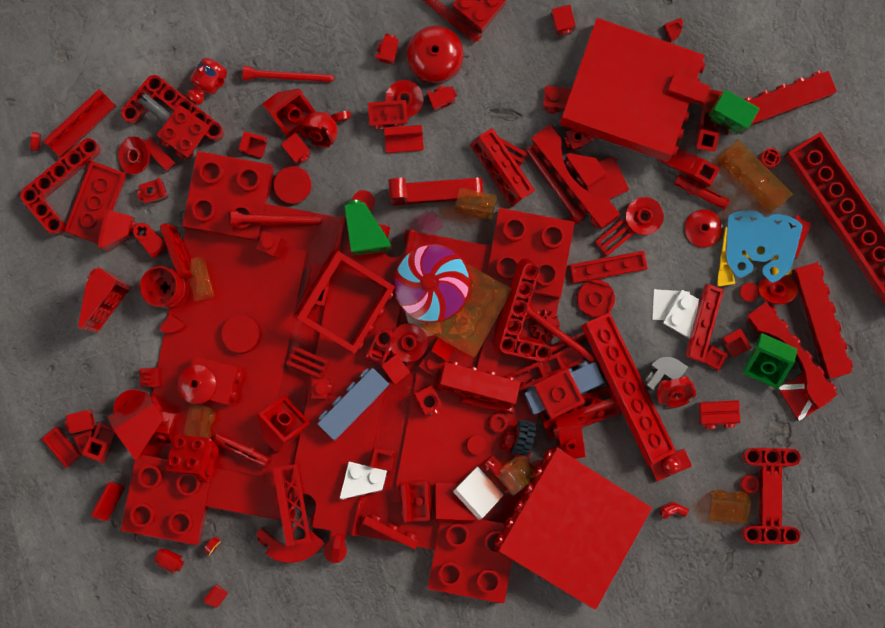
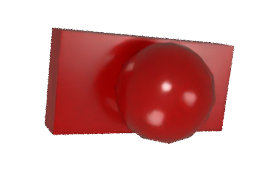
(670, 465)

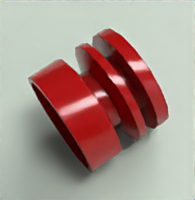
(155, 283)

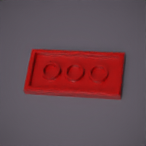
(97, 192)

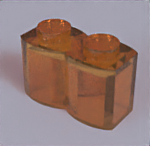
(517, 474)

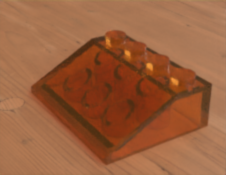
(472, 324)

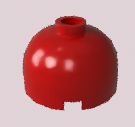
(319, 128)

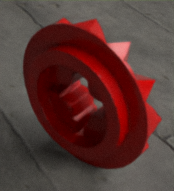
(538, 332)

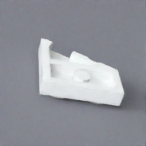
(682, 314)
(362, 480)

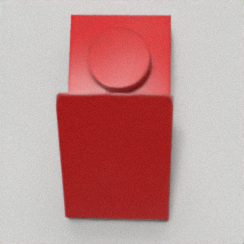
(436, 356)

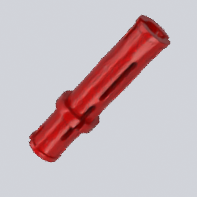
(698, 190)
(249, 454)

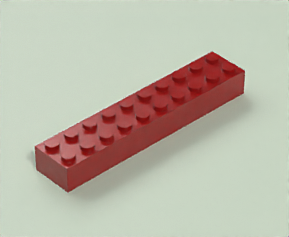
(842, 206)

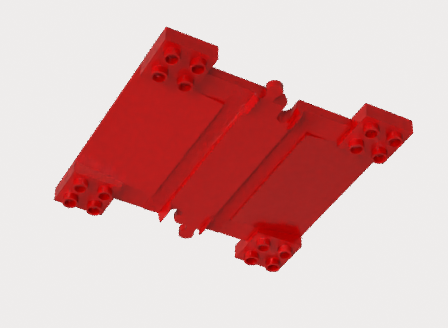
(269, 292)

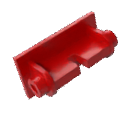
(491, 469)

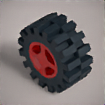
(524, 438)

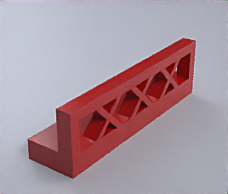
(80, 123)
(503, 166)
(588, 415)
(284, 505)

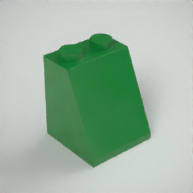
(364, 230)

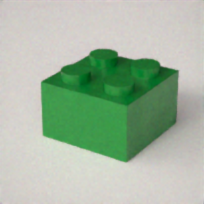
(733, 112)
(770, 361)

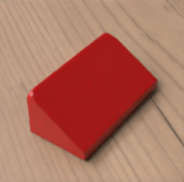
(108, 501)

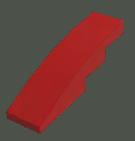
(540, 370)

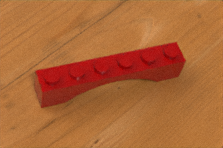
(599, 208)
(816, 387)

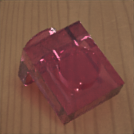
(430, 222)

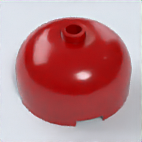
(431, 66)

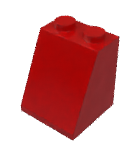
(137, 422)

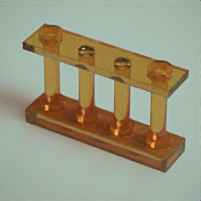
(754, 176)

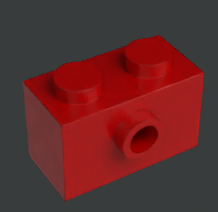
(570, 436)

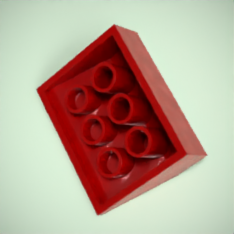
(100, 299)

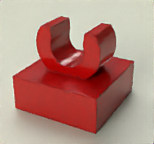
(149, 377)

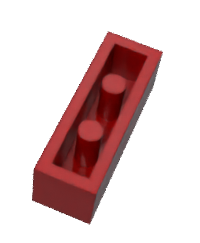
(160, 155)

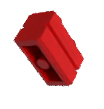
(719, 413)

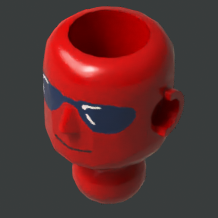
(206, 80)

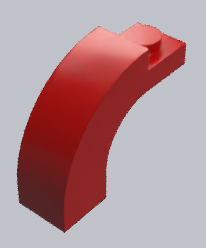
(707, 131)
(291, 553)

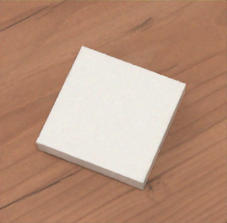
(478, 493)

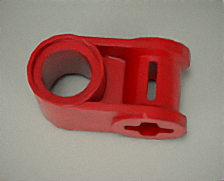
(151, 242)
(380, 351)

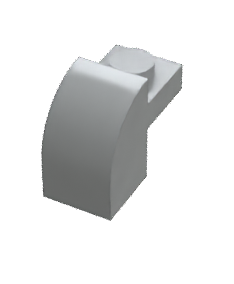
(667, 367)

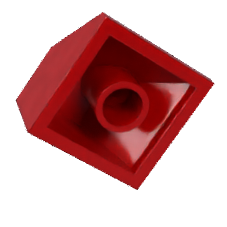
(288, 110)
(115, 230)
(281, 424)

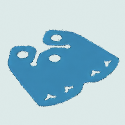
(762, 232)

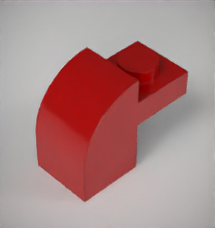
(99, 445)

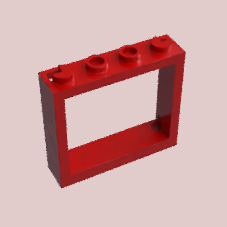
(317, 287)

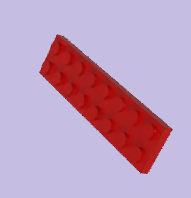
(628, 388)

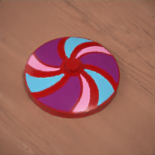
(432, 283)

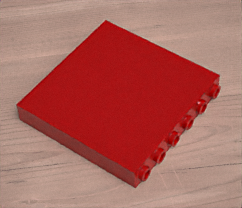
(624, 90)
(572, 527)

